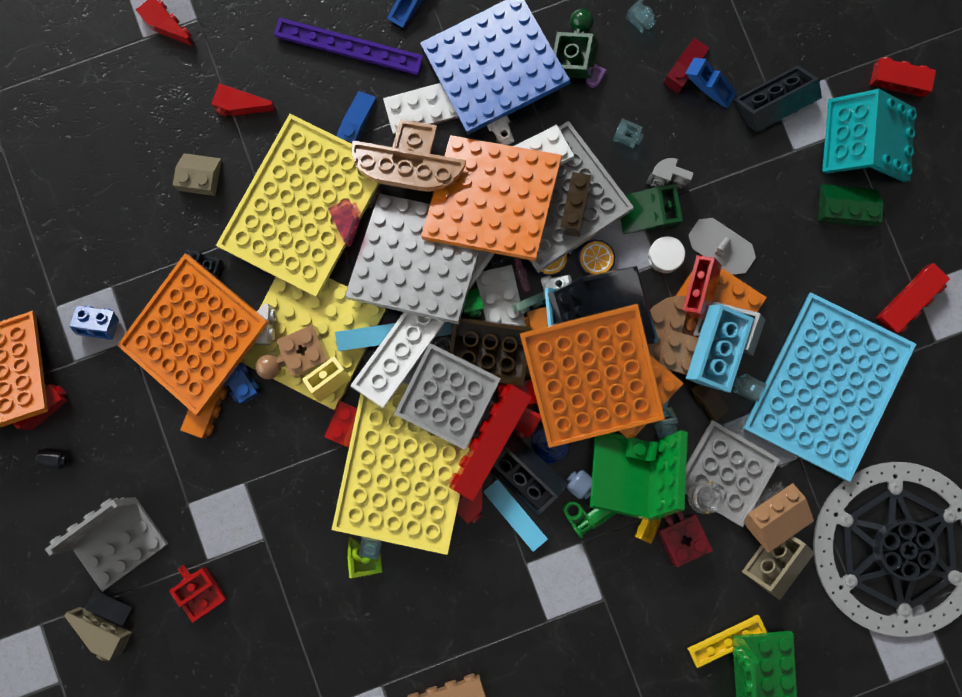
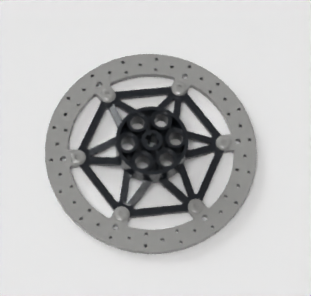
(879, 473)

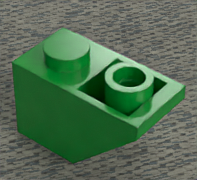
(473, 305)

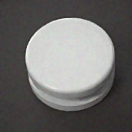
(666, 254)

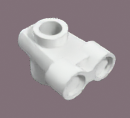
(499, 127)
(555, 282)

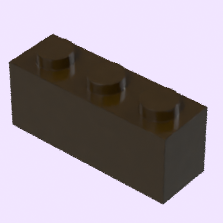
(576, 204)

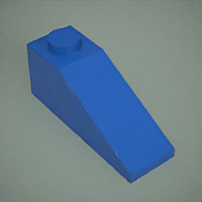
(356, 117)

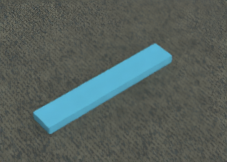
(372, 336)

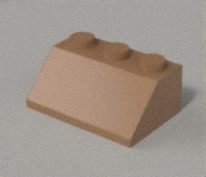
(779, 518)

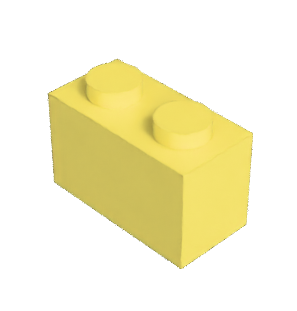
(326, 379)

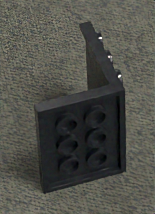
(603, 293)

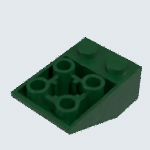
(653, 210)

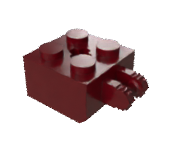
(672, 535)

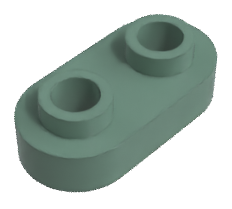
(523, 306)

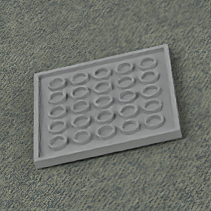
(604, 205)
(407, 272)

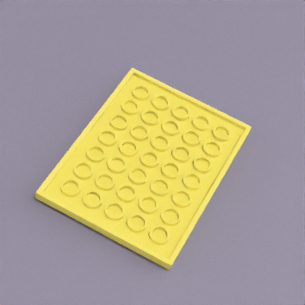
(285, 211)
(398, 480)

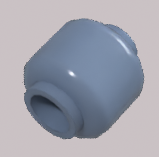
(580, 484)

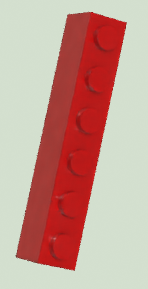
(490, 441)

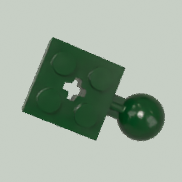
(577, 49)

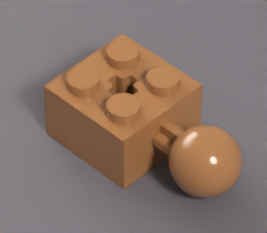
(291, 347)

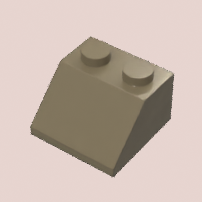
(197, 174)

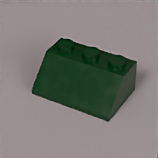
(850, 205)

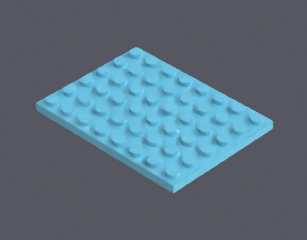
(829, 387)

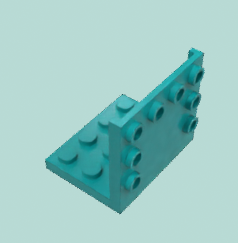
(870, 132)

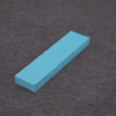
(515, 515)

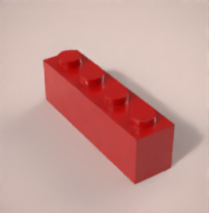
(913, 299)

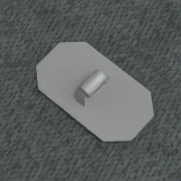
(716, 240)

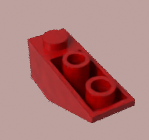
(159, 20)

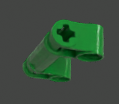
(585, 522)

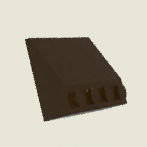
(491, 347)

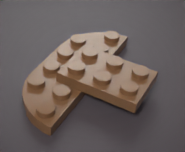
(408, 160)
(674, 348)

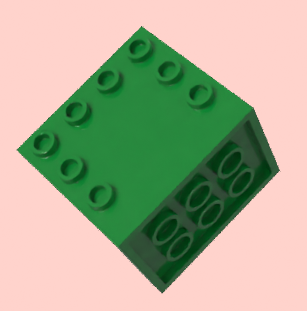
(639, 486)
(765, 665)

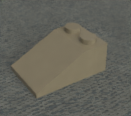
(98, 634)

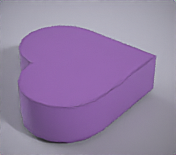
(598, 73)

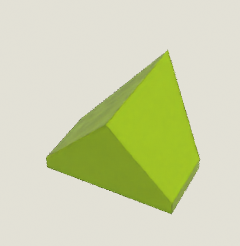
(358, 565)

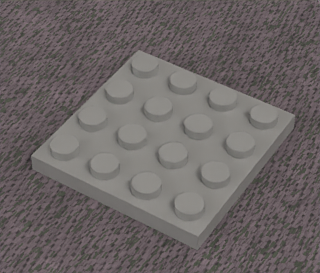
(447, 396)
(735, 466)

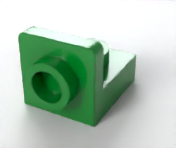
(641, 450)

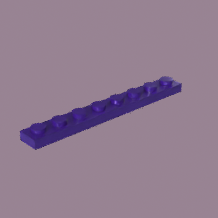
(348, 46)

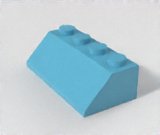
(719, 348)

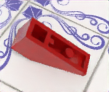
(236, 102)

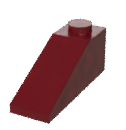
(677, 78)

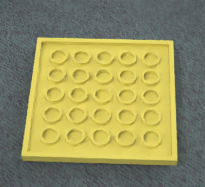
(329, 313)

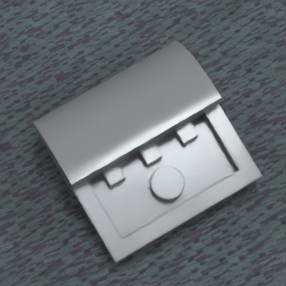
(667, 173)

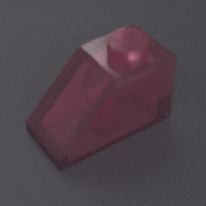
(346, 219)

